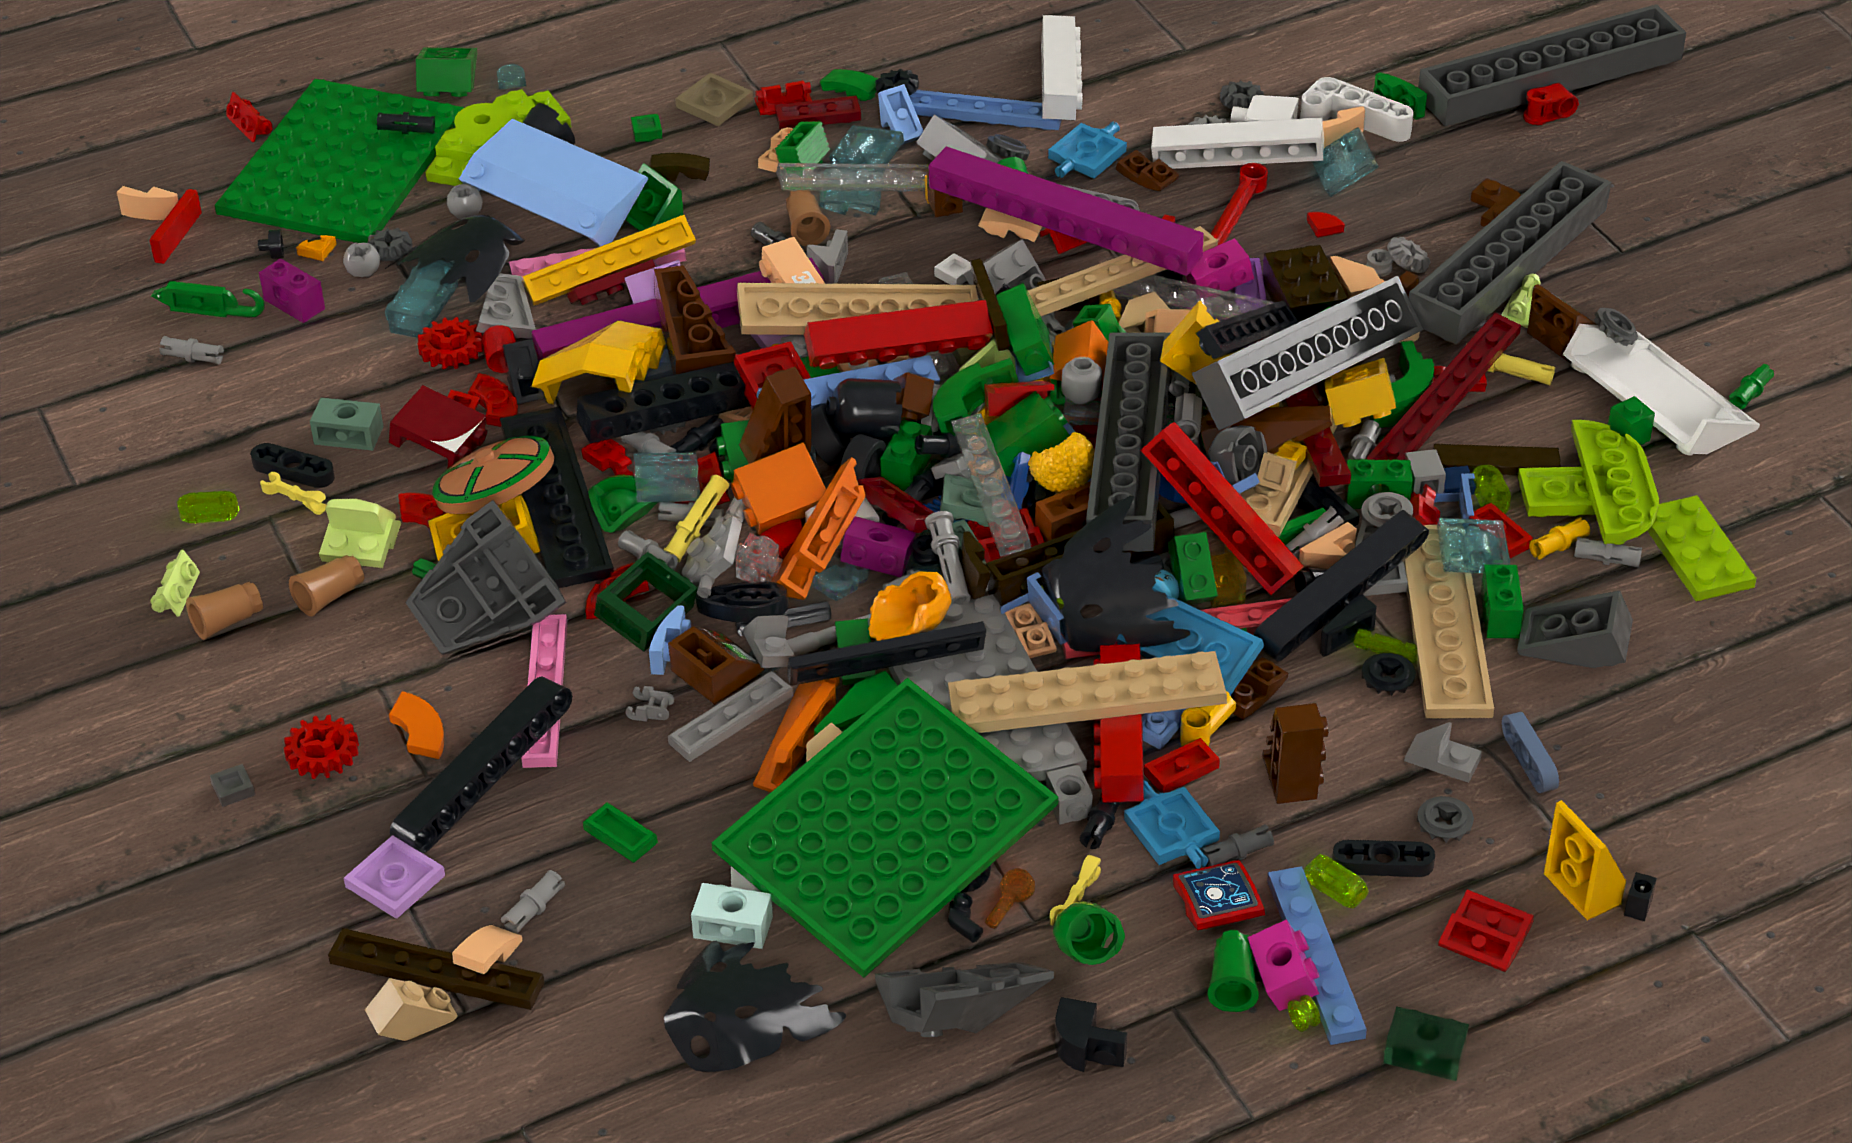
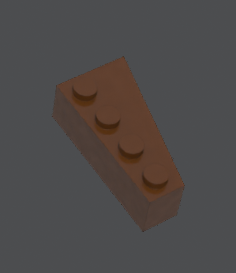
(688, 323)

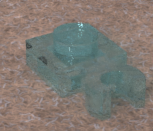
(840, 582)

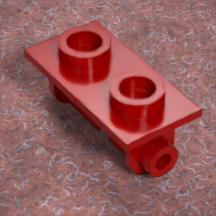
(769, 96)
(247, 118)

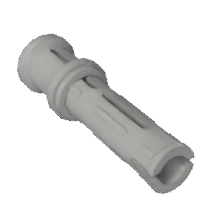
(945, 545)

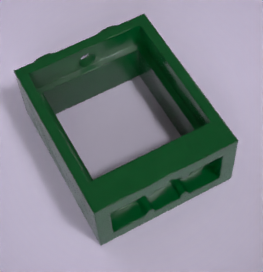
(625, 619)

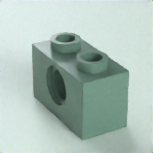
(346, 424)

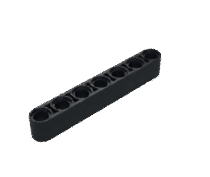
(1341, 584)
(481, 764)

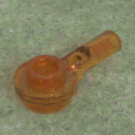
(1015, 887)

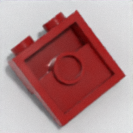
(760, 363)

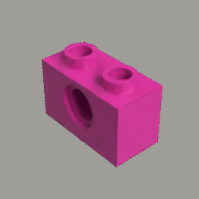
(1222, 267)
(1284, 964)

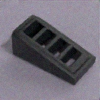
(1342, 628)

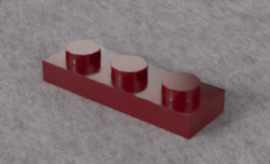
(825, 111)
(611, 284)
(896, 503)

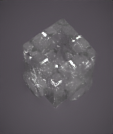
(757, 559)

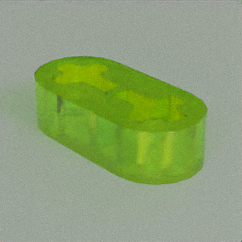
(1497, 488)
(208, 507)
(1336, 881)

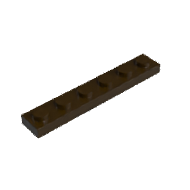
(434, 969)

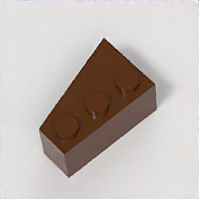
(779, 416)
(1296, 752)

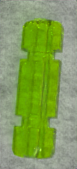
(1384, 644)

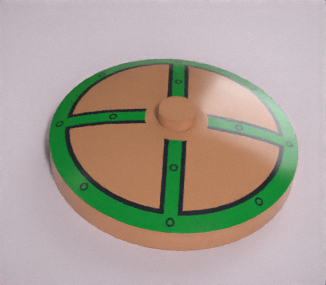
(493, 473)

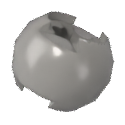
(464, 201)
(361, 259)

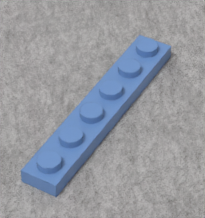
(982, 109)
(824, 386)
(1335, 999)

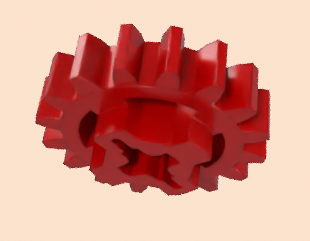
(450, 343)
(321, 746)

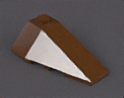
(1277, 425)

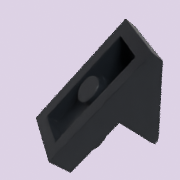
(522, 367)

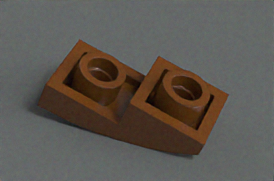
(1145, 173)
(1257, 687)

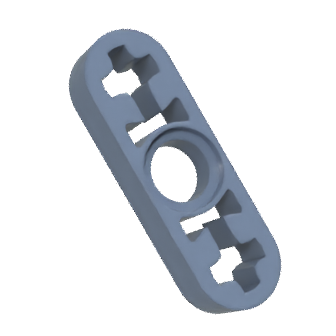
(1530, 752)

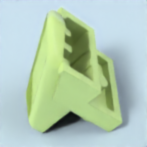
(359, 531)

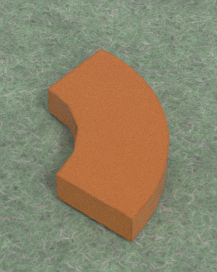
(420, 723)

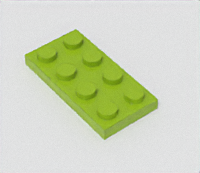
(1699, 550)

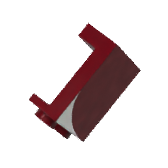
(438, 425)

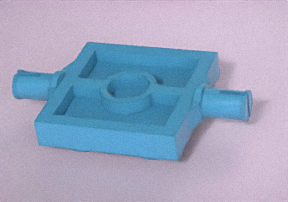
(1087, 150)
(1172, 826)

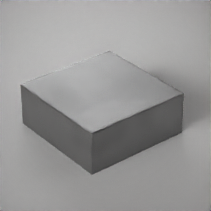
(232, 785)

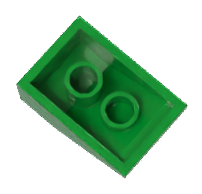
(445, 71)

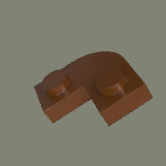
(1493, 196)

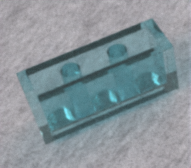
(420, 299)

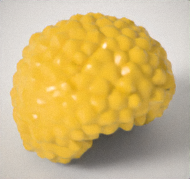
(1064, 465)

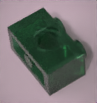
(1426, 1043)

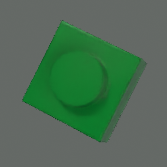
(646, 128)

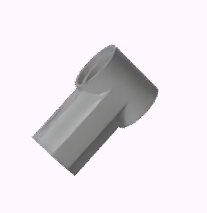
(1188, 416)

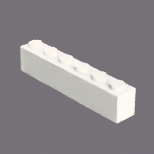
(1061, 68)
(1239, 143)

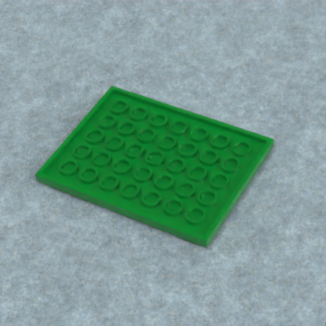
(332, 167)
(885, 826)

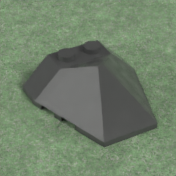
(483, 585)
(957, 997)

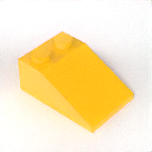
(1360, 393)
(447, 527)
(1582, 865)

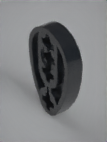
(744, 601)

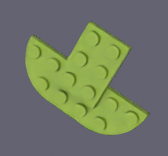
(1610, 484)

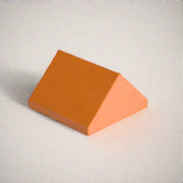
(1080, 341)

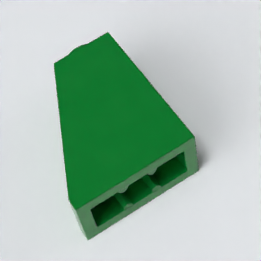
(1025, 329)

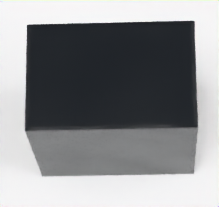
(1640, 896)

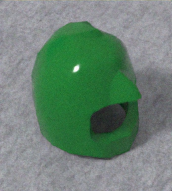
(1084, 930)

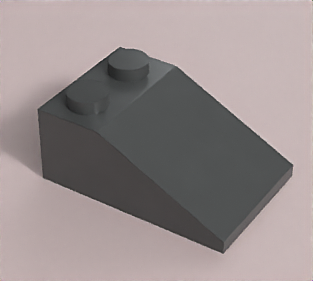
(1578, 631)

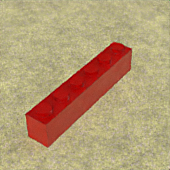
(898, 334)
(1222, 508)
(1120, 742)

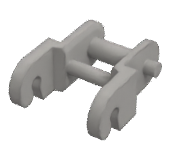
(650, 711)

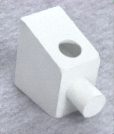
(1266, 108)

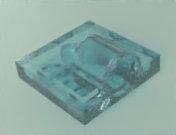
(867, 146)
(1345, 162)
(1471, 544)

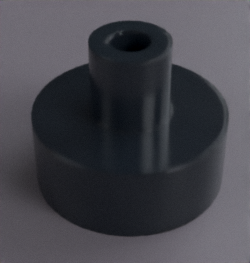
(273, 244)

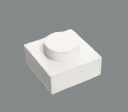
(952, 270)

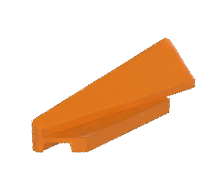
(821, 532)
(806, 710)

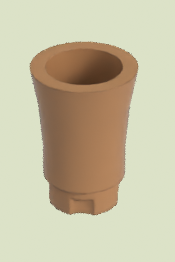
(806, 218)
(325, 584)
(223, 608)

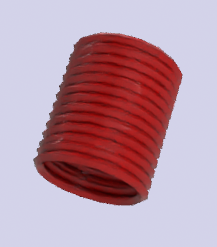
(492, 341)

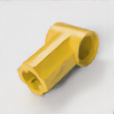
(1204, 721)

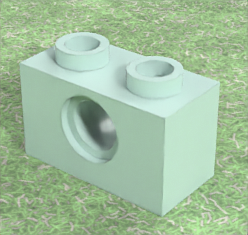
(732, 915)

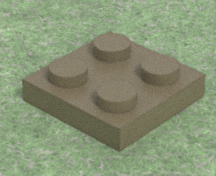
(714, 99)

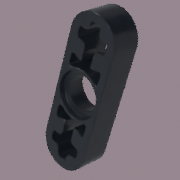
(312, 471)
(1371, 867)

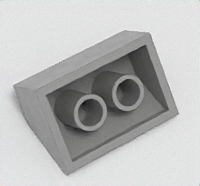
(942, 133)

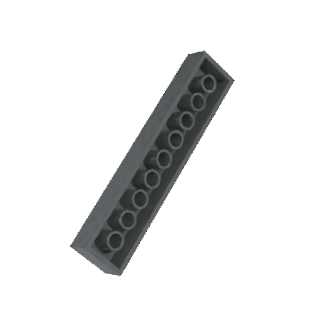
(1569, 57)
(1508, 249)
(1306, 353)
(1129, 418)

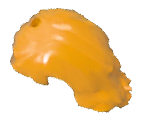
(911, 607)

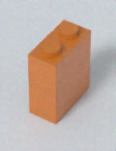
(778, 488)

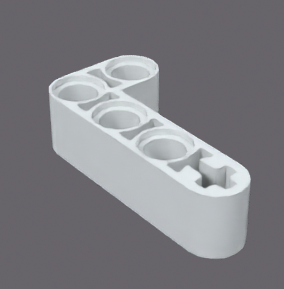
(1382, 114)

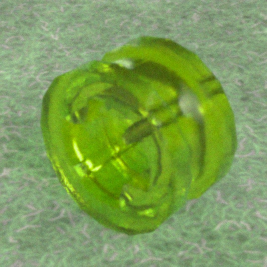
(1304, 1013)

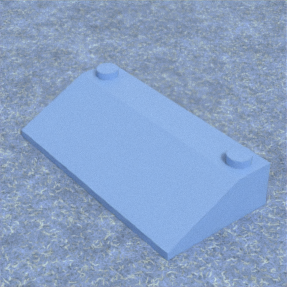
(555, 180)

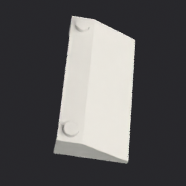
(1682, 403)

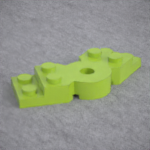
(477, 125)

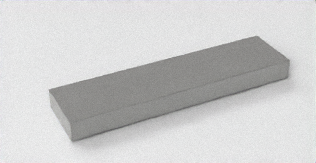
(730, 716)

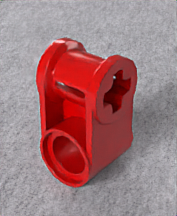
(1549, 104)

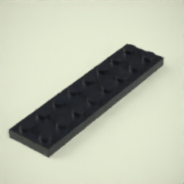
(560, 504)

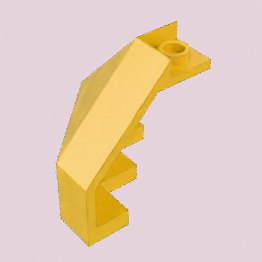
(615, 352)

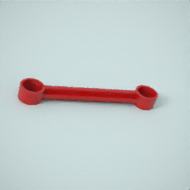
(1252, 180)

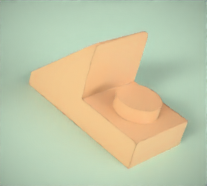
(1329, 548)

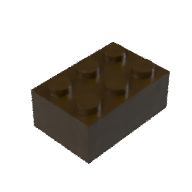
(1302, 280)

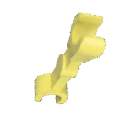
(310, 499)
(1089, 873)

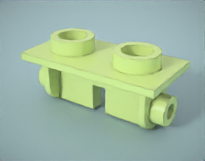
(1520, 302)
(177, 585)

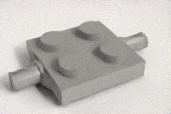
(712, 554)

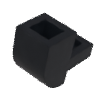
(1081, 1041)

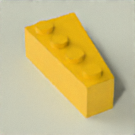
(1182, 347)

